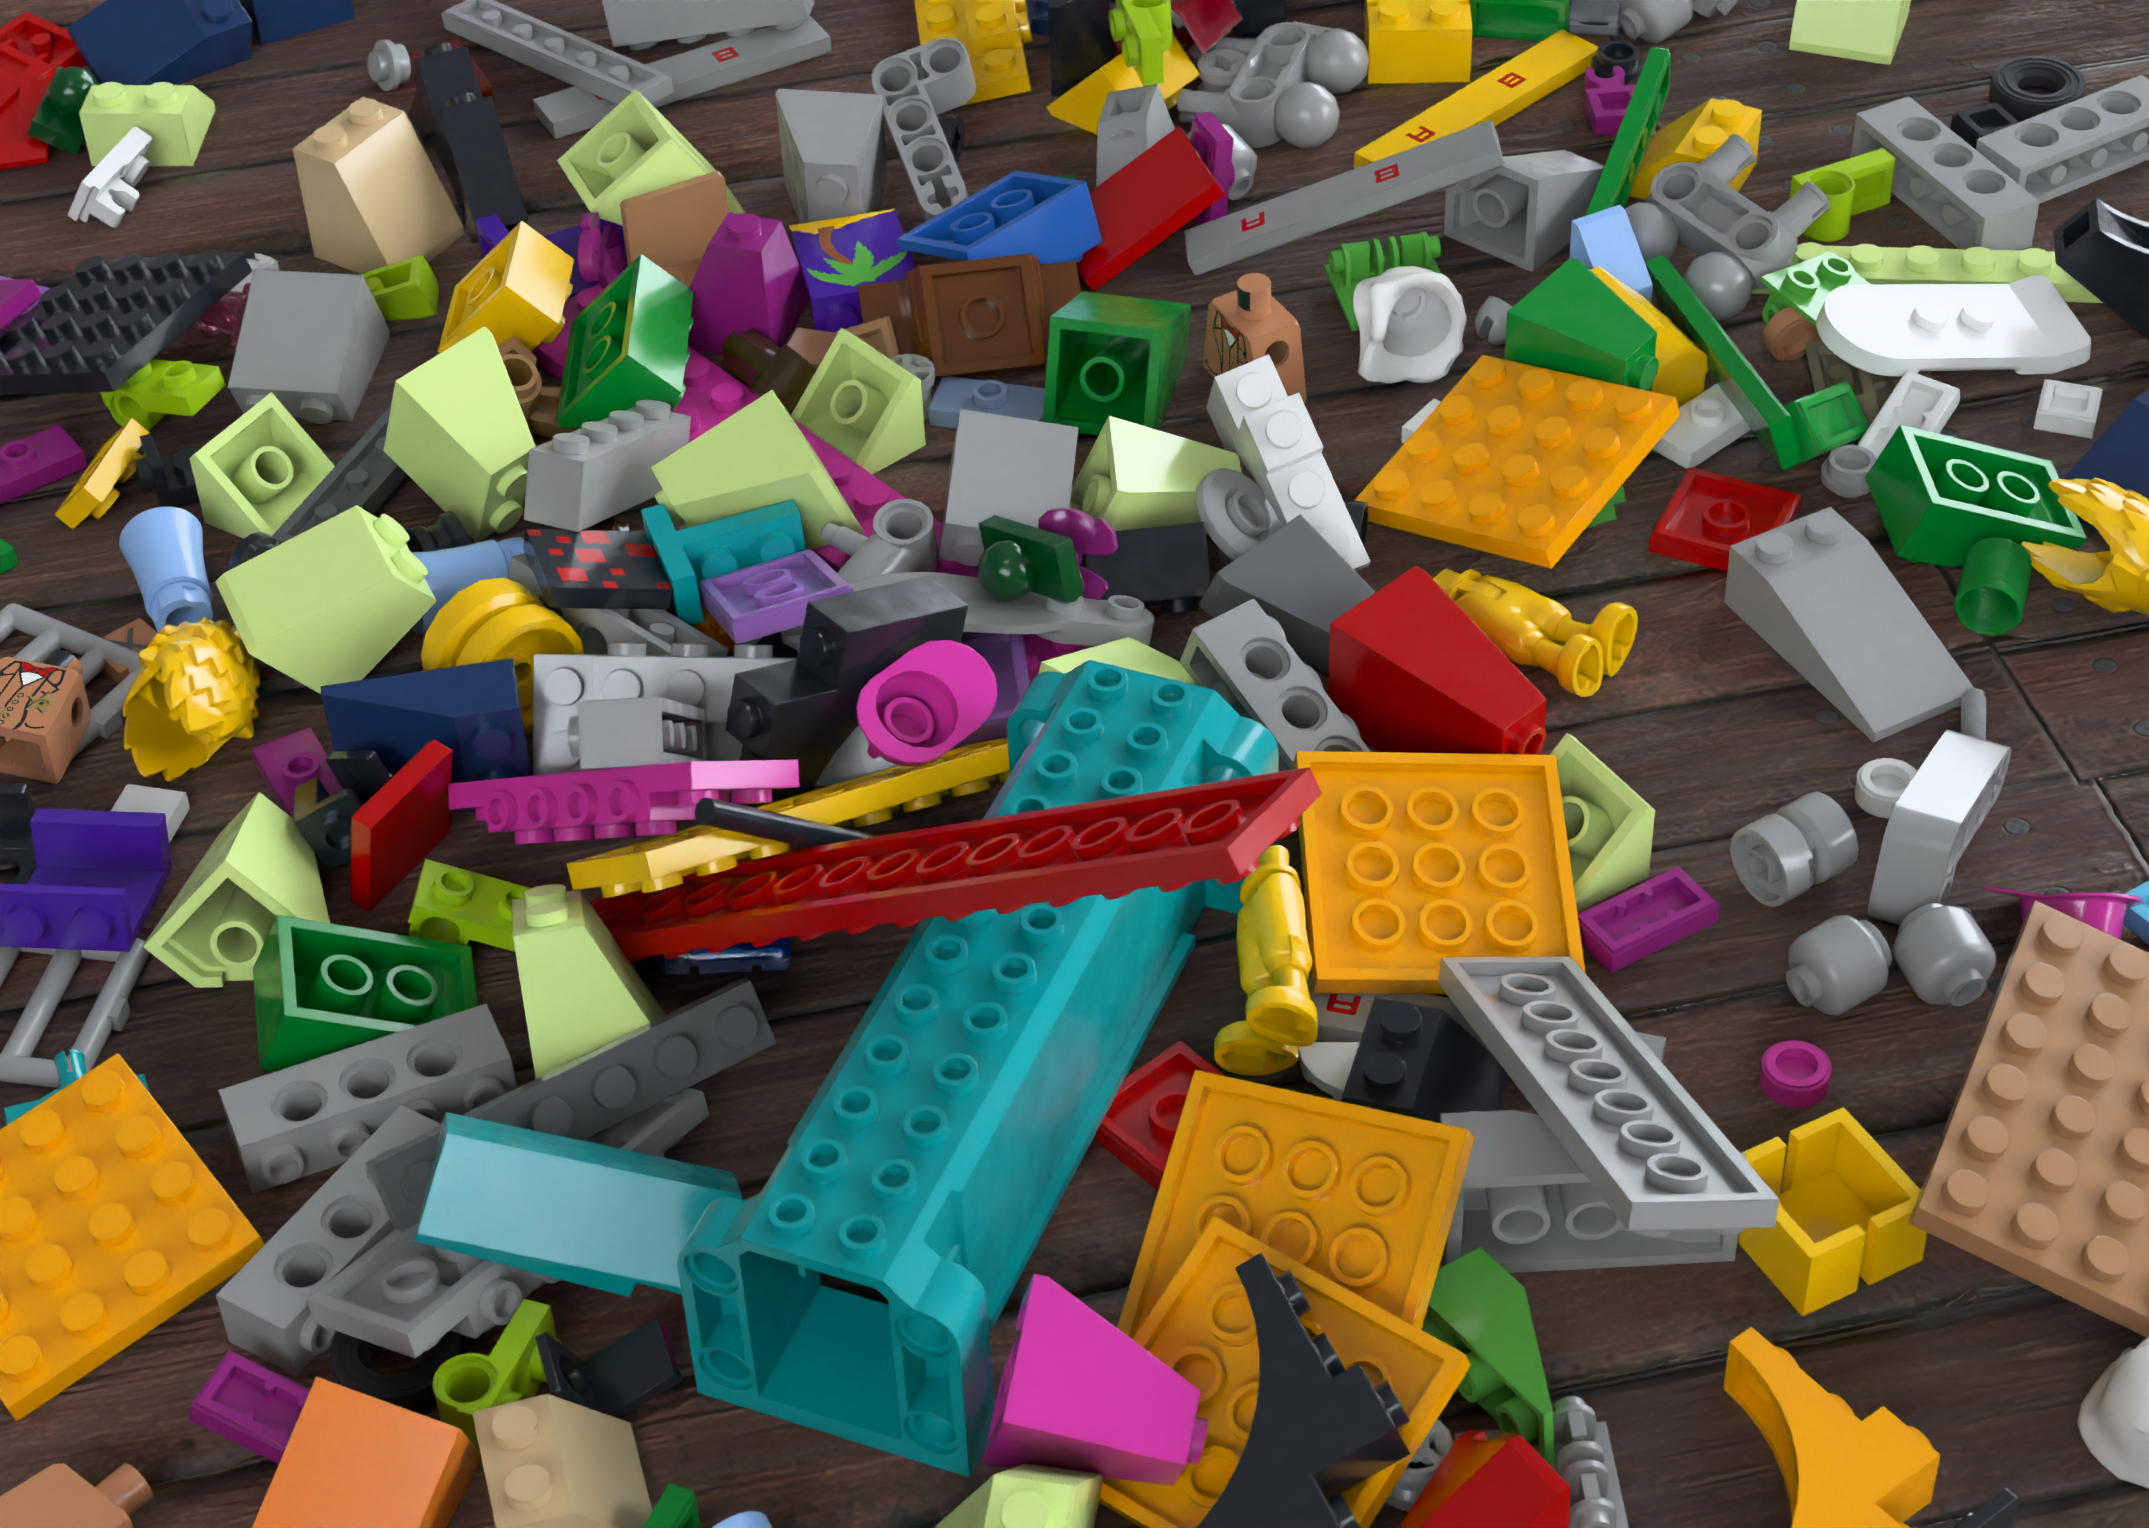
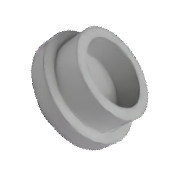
(389, 65)
(1846, 470)

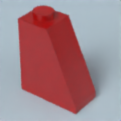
(1492, 1487)

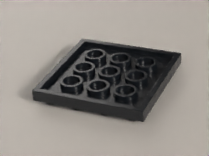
(111, 320)

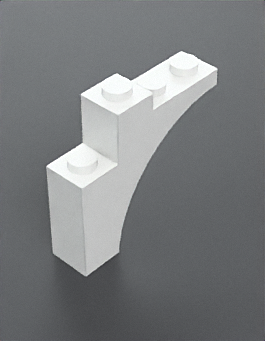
(1282, 452)

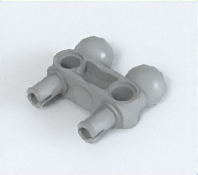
(1284, 85)
(1727, 230)

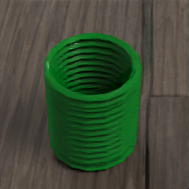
(1993, 586)

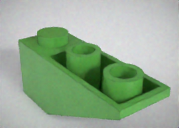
(1489, 1319)

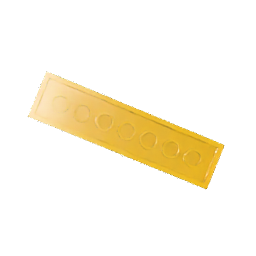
(864, 799)

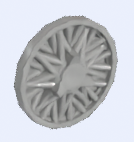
(1234, 511)

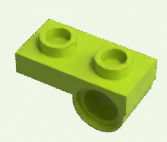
(1144, 33)
(1850, 188)
(164, 389)
(463, 906)
(505, 1376)

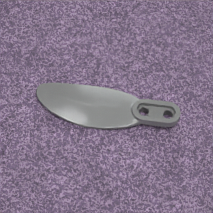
(1076, 623)

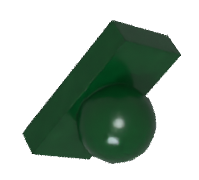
(58, 113)
(1027, 560)

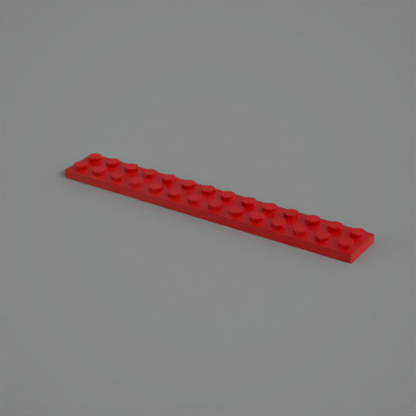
(970, 867)

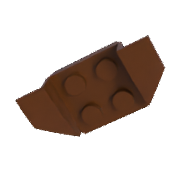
(975, 312)

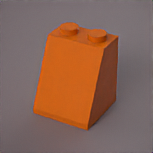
(367, 1466)

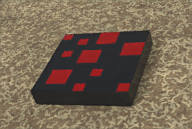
(597, 569)

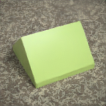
(863, 405)
(257, 471)
(1604, 823)

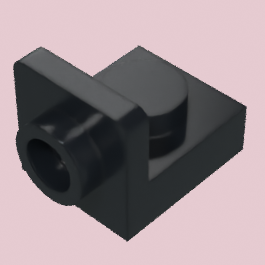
(168, 476)
(326, 821)

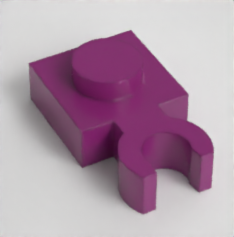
(1606, 100)

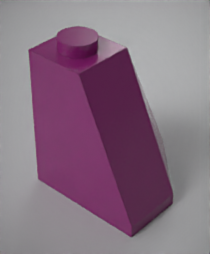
(746, 283)

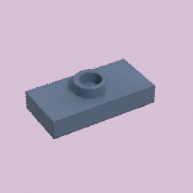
(985, 397)

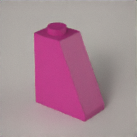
(1089, 1397)

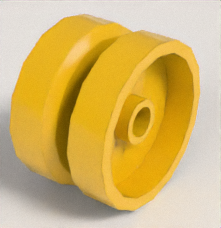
(495, 623)

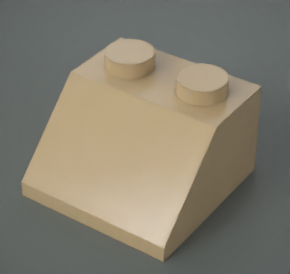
(560, 1466)

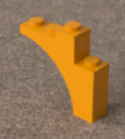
(1831, 1461)

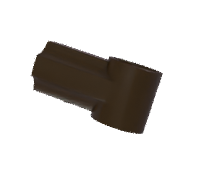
(767, 367)

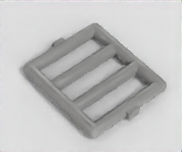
(53, 636)
(107, 1013)

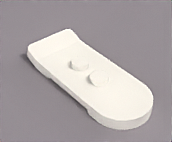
(1953, 327)

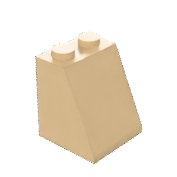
(372, 191)

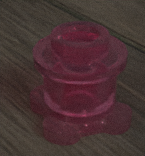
(225, 315)

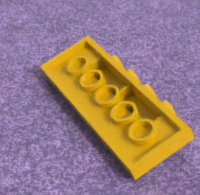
(992, 36)

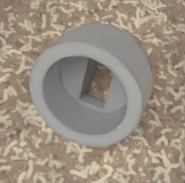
(1492, 320)

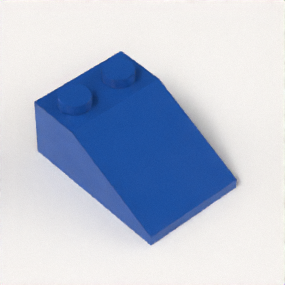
(1013, 217)

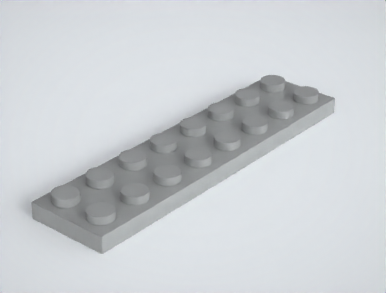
(1607, 1097)

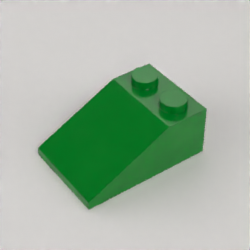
(1953, 492)
(347, 985)

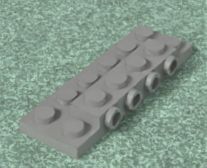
(684, 677)
(415, 1293)

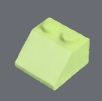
(169, 113)

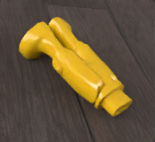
(1541, 631)
(1273, 973)

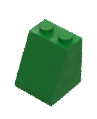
(1581, 330)
(1114, 360)

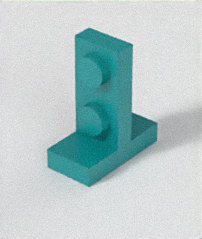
(719, 548)

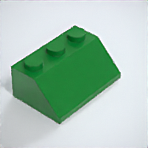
(627, 346)

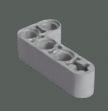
(914, 91)
(1935, 824)

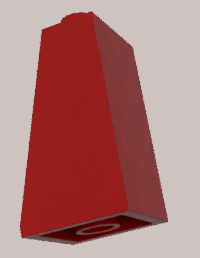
(1429, 677)

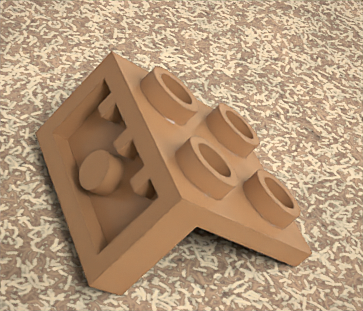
(675, 223)

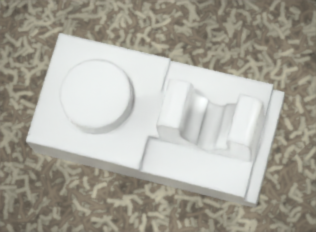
(112, 181)

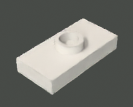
(1913, 403)
(1702, 429)

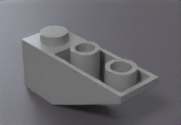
(1128, 127)

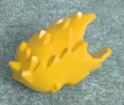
(2108, 578)
(190, 697)

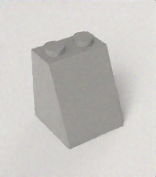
(832, 152)
(308, 343)
(1005, 471)

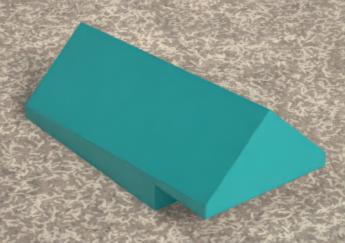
(564, 1205)

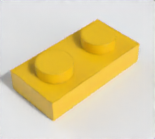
(95, 488)

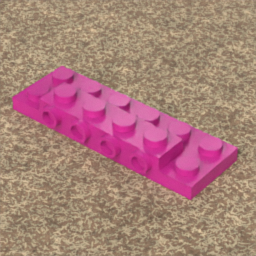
(616, 799)

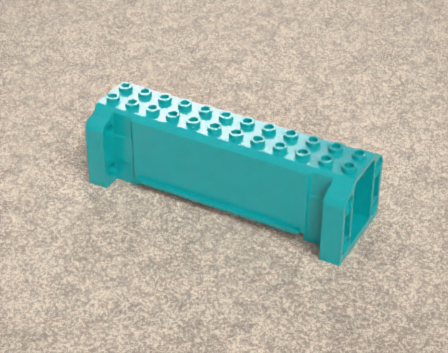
(961, 1105)

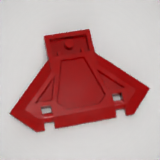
(28, 60)

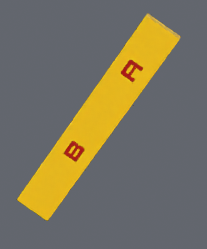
(1492, 96)

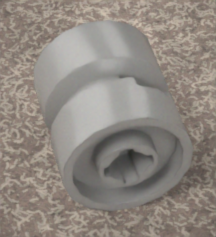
(1794, 849)

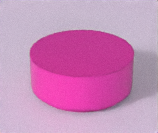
(1795, 1073)

